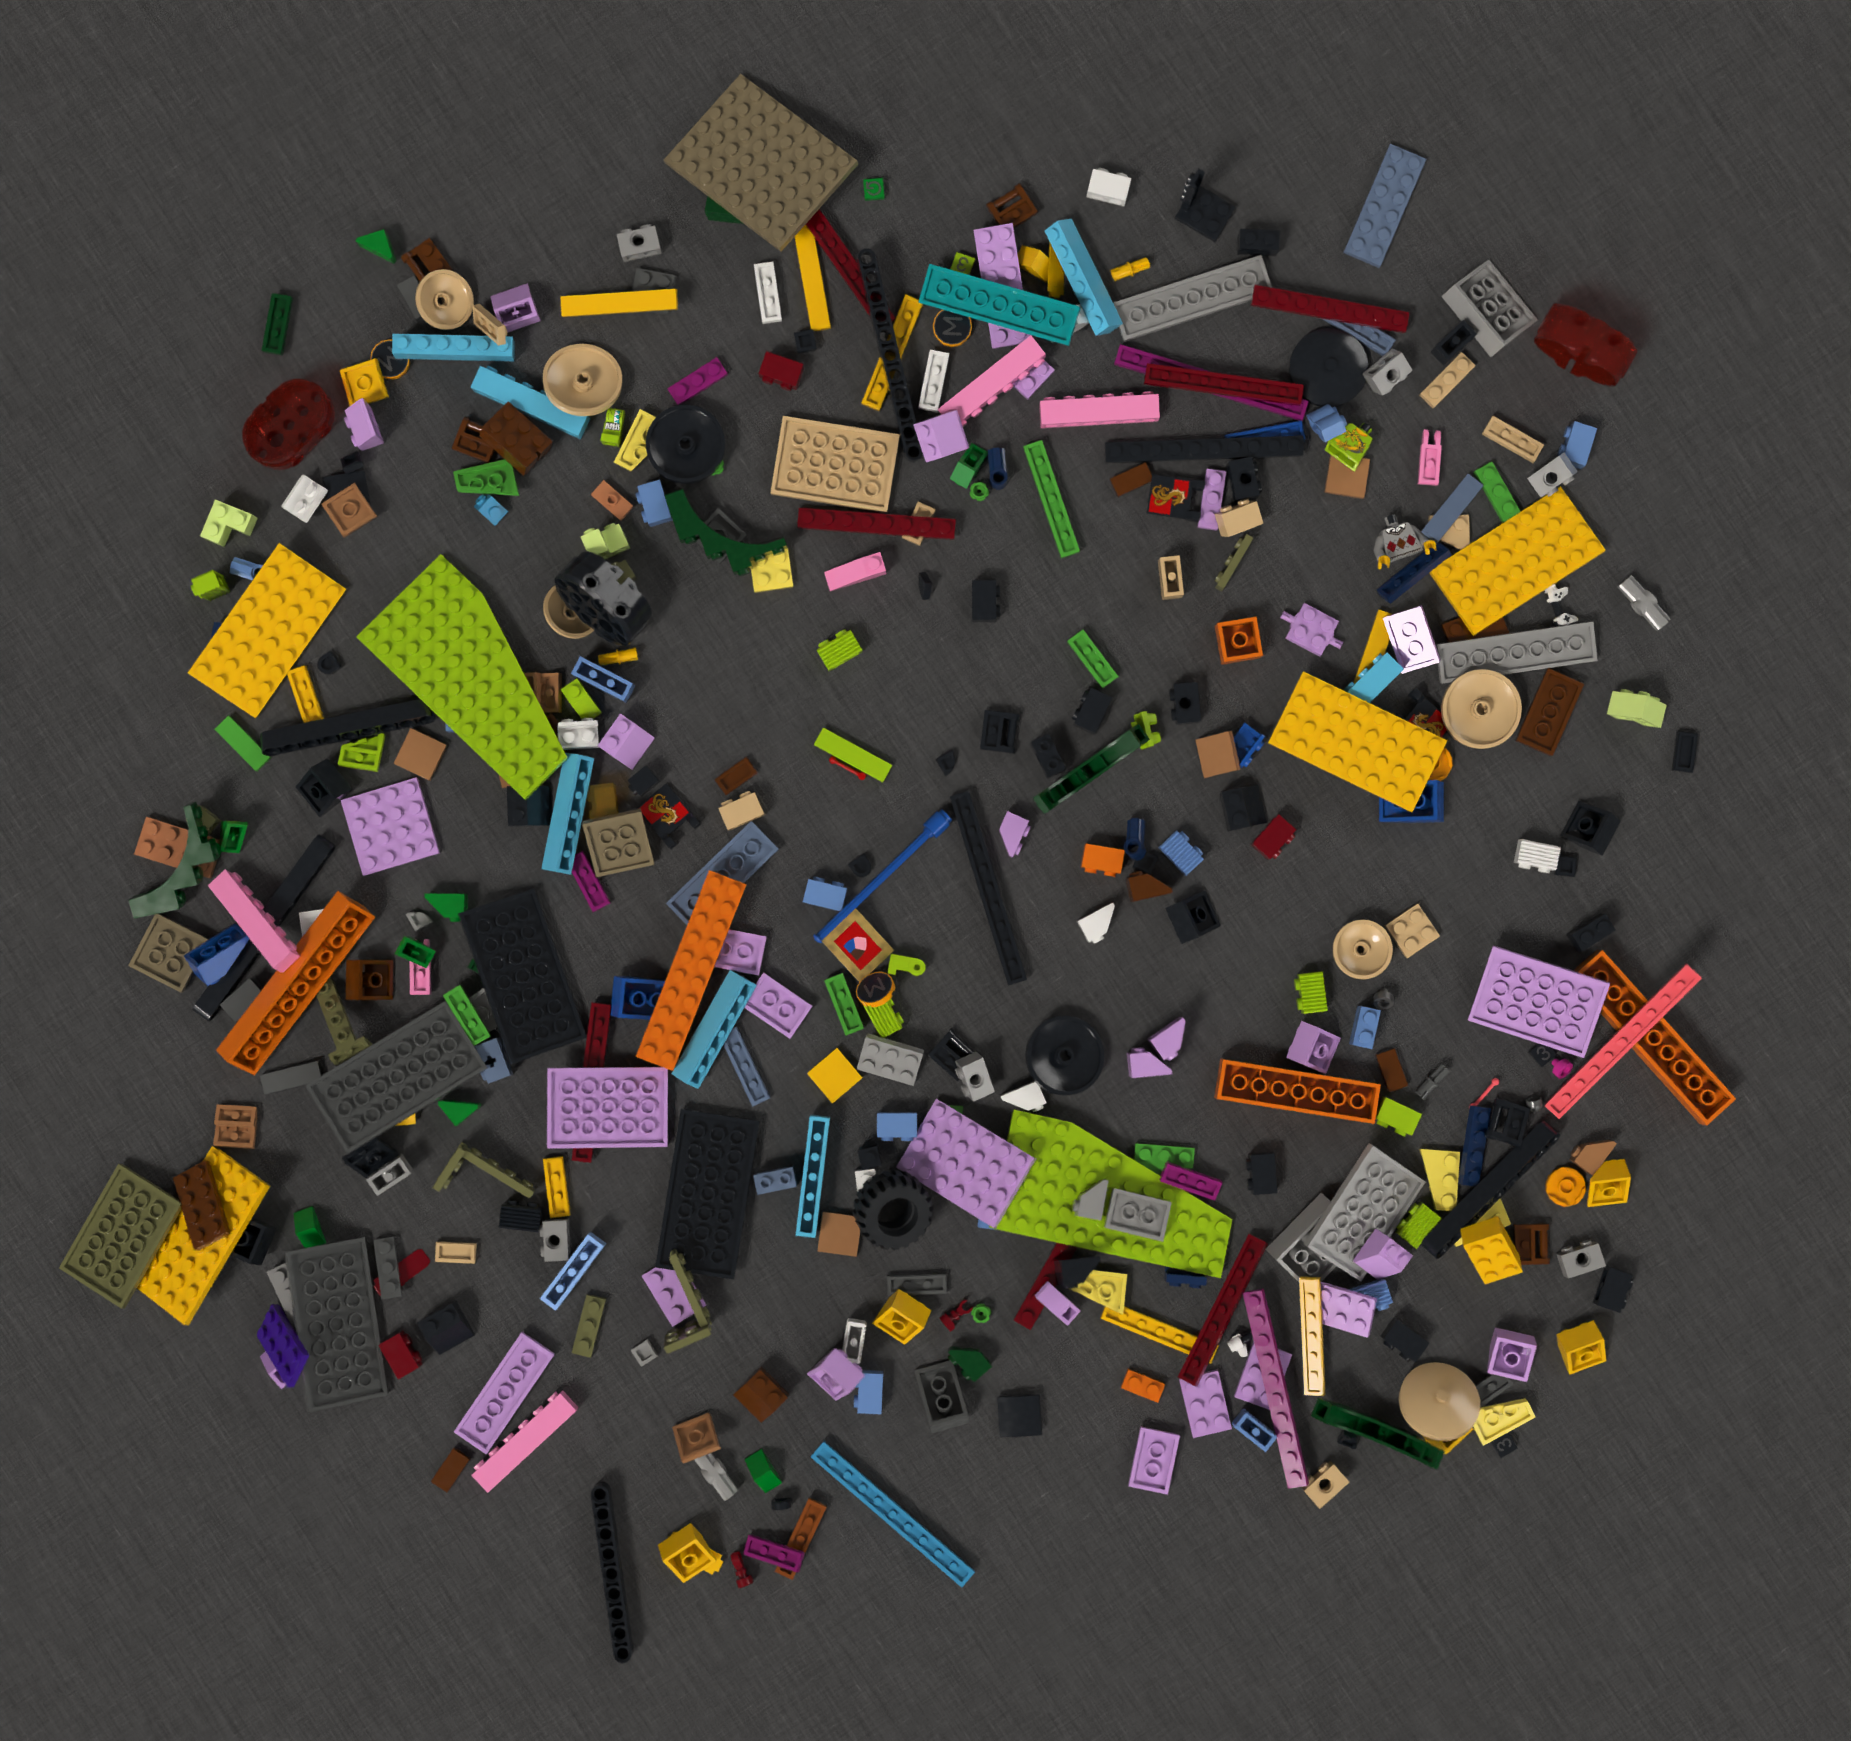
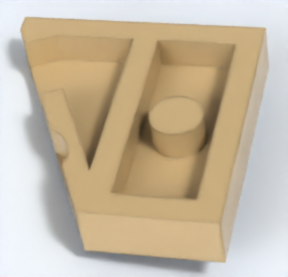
(1458, 533)

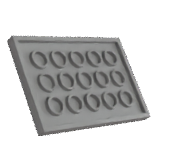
(1370, 1198)

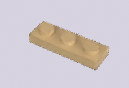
(489, 324)
(1447, 380)
(1512, 439)

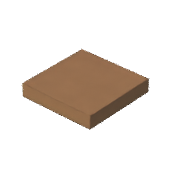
(1344, 481)
(349, 510)
(420, 754)
(1218, 754)
(838, 1234)
(696, 1437)

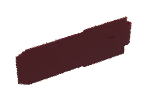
(408, 1267)

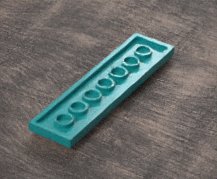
(999, 304)

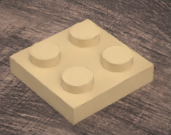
(1412, 930)

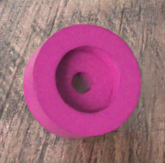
(1561, 1068)

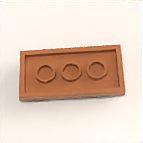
(167, 844)

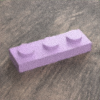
(1211, 498)

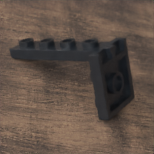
(1203, 209)
(370, 1156)

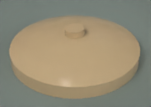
(582, 380)
(1481, 709)
(1439, 1401)

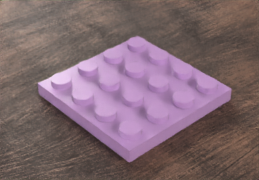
(390, 826)

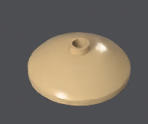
(456, 299)
(555, 615)
(1376, 947)

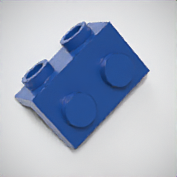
(1246, 742)

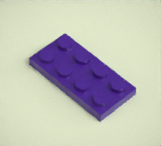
(282, 1345)

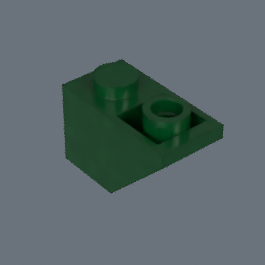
(970, 1360)

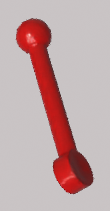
(833, 760)

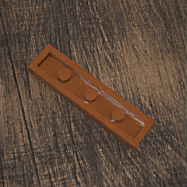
(804, 1531)

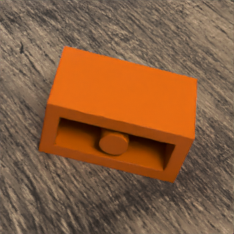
(1102, 859)

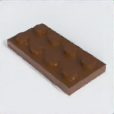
(1549, 712)
(201, 1205)

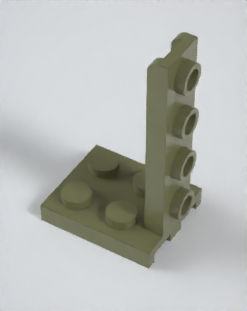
(339, 1025)
(490, 1166)
(694, 1329)

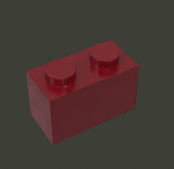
(781, 371)
(1273, 837)
(400, 1354)

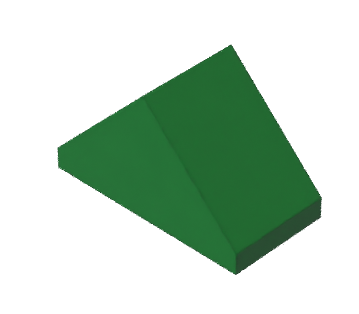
(378, 244)
(232, 836)
(415, 951)
(457, 1110)
(308, 1228)
(762, 1471)

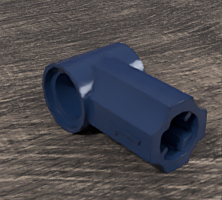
(997, 466)
(1134, 838)

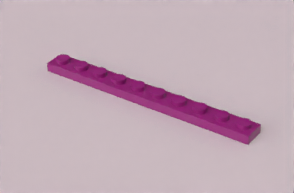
(1137, 361)
(1275, 1388)

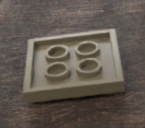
(618, 842)
(163, 952)

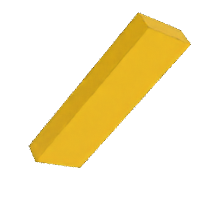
(305, 694)
(556, 1187)

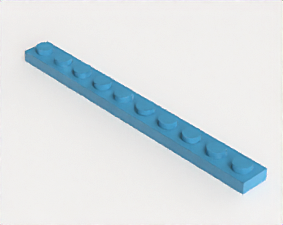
(892, 1514)

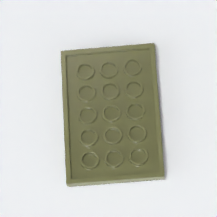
(121, 1236)

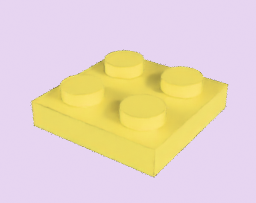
(772, 573)

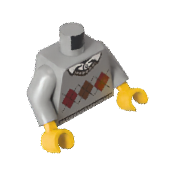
(1400, 542)

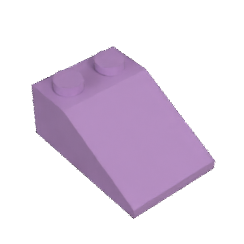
(836, 1374)

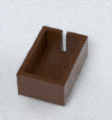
(515, 438)

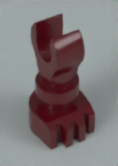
(948, 1320)
(743, 1580)

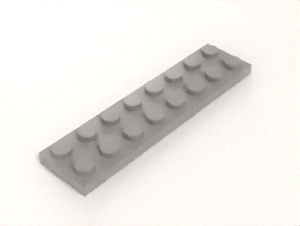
(1191, 298)
(1519, 651)

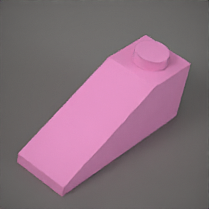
(855, 571)

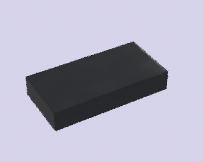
(1684, 752)

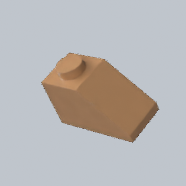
(1591, 1155)

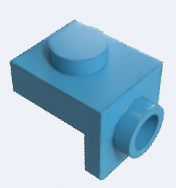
(490, 508)

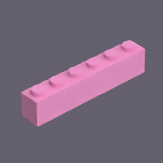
(996, 380)
(1100, 410)
(254, 921)
(525, 1441)

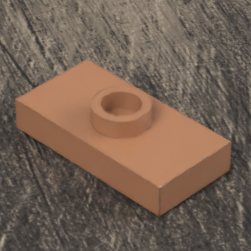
(612, 500)

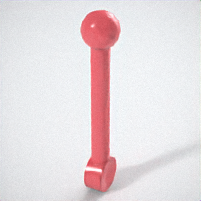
(1495, 1081)

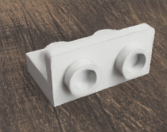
(304, 498)
(578, 734)

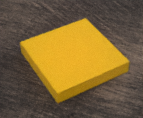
(364, 382)
(834, 1075)

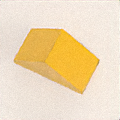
(1034, 262)

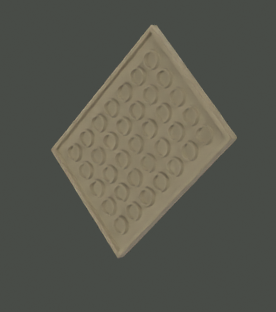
(761, 162)

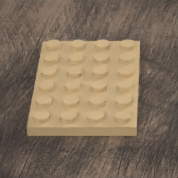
(835, 464)

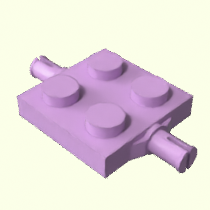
(1311, 629)

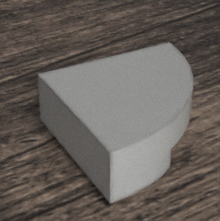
(419, 920)

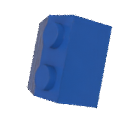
(1427, 810)
(216, 955)
(635, 997)

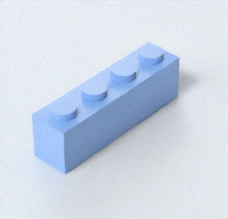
(573, 1271)

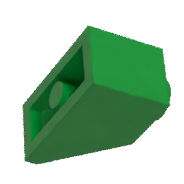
(968, 465)
(449, 904)

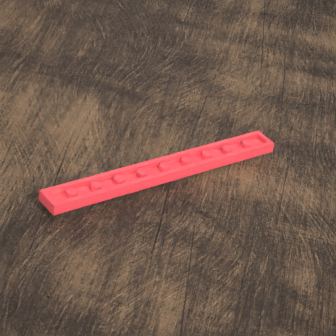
(1623, 1040)

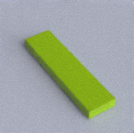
(853, 755)

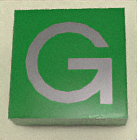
(873, 189)

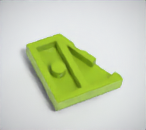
(363, 754)

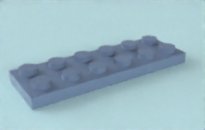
(1384, 205)
(737, 860)

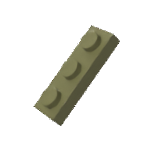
(1232, 562)
(589, 1325)

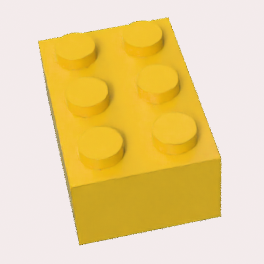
(1491, 1250)

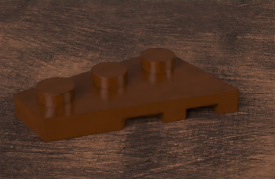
(1457, 630)

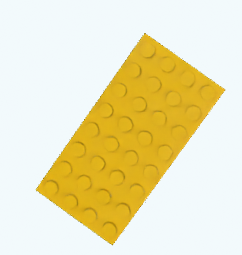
(1517, 561)
(267, 630)
(1357, 741)
(178, 1273)

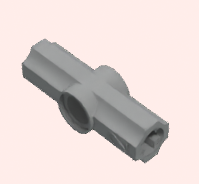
(1644, 603)
(716, 1474)

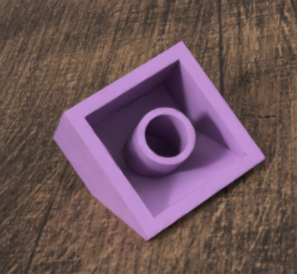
(363, 425)
(941, 436)
(626, 741)
(1168, 1039)
(1313, 1047)
(1144, 1064)
(1382, 1256)
(1511, 1354)

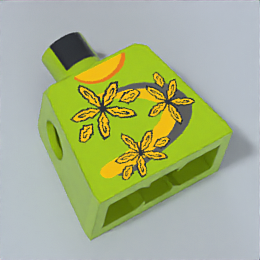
(1351, 445)

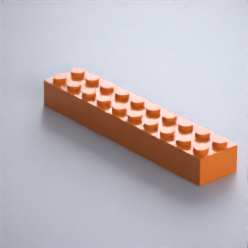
(691, 970)
(292, 991)
(1661, 1046)

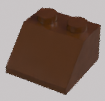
(1145, 886)
(369, 980)
(761, 1394)

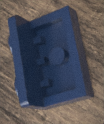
(1177, 1276)

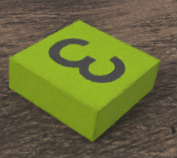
(962, 263)

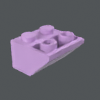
(515, 308)

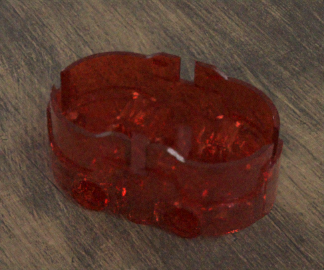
(1597, 348)
(291, 399)

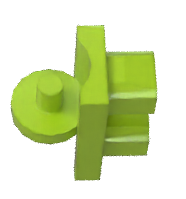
(1145, 720)

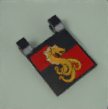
(1172, 497)
(1425, 715)
(666, 813)

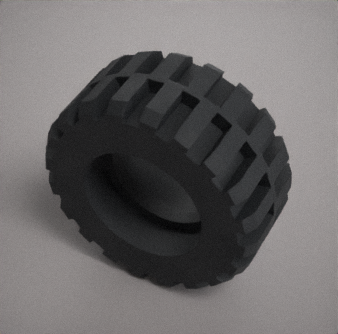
(908, 1225)

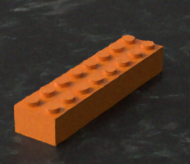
(1297, 1091)

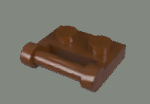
(1017, 212)
(430, 257)
(472, 445)
(1525, 1243)

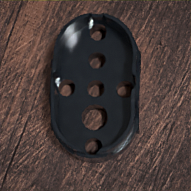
(600, 601)

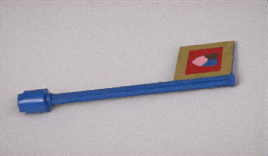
(850, 934)

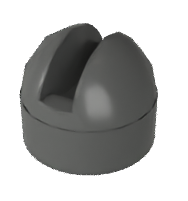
(1534, 1103)

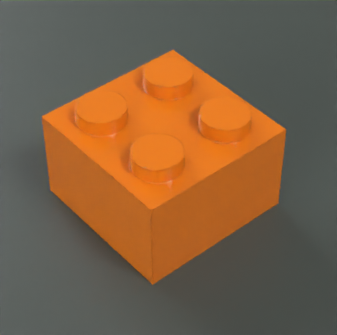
(1238, 640)

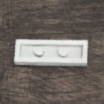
(767, 292)
(933, 381)

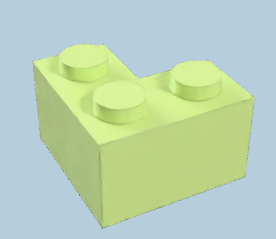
(224, 519)
(605, 542)
(1637, 707)

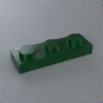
(277, 324)

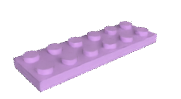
(1000, 265)
(504, 1392)

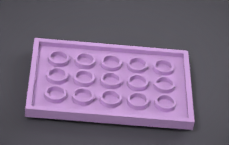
(1538, 1001)
(607, 1107)
(966, 1163)

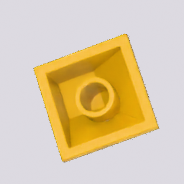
(1609, 1184)

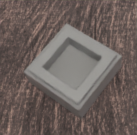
(644, 1352)

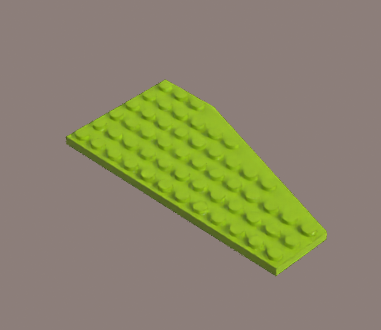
(461, 666)
(1075, 1160)

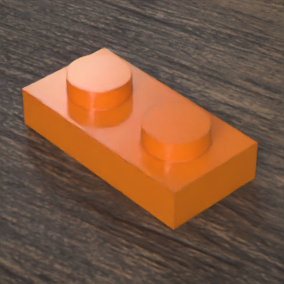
(1142, 1385)

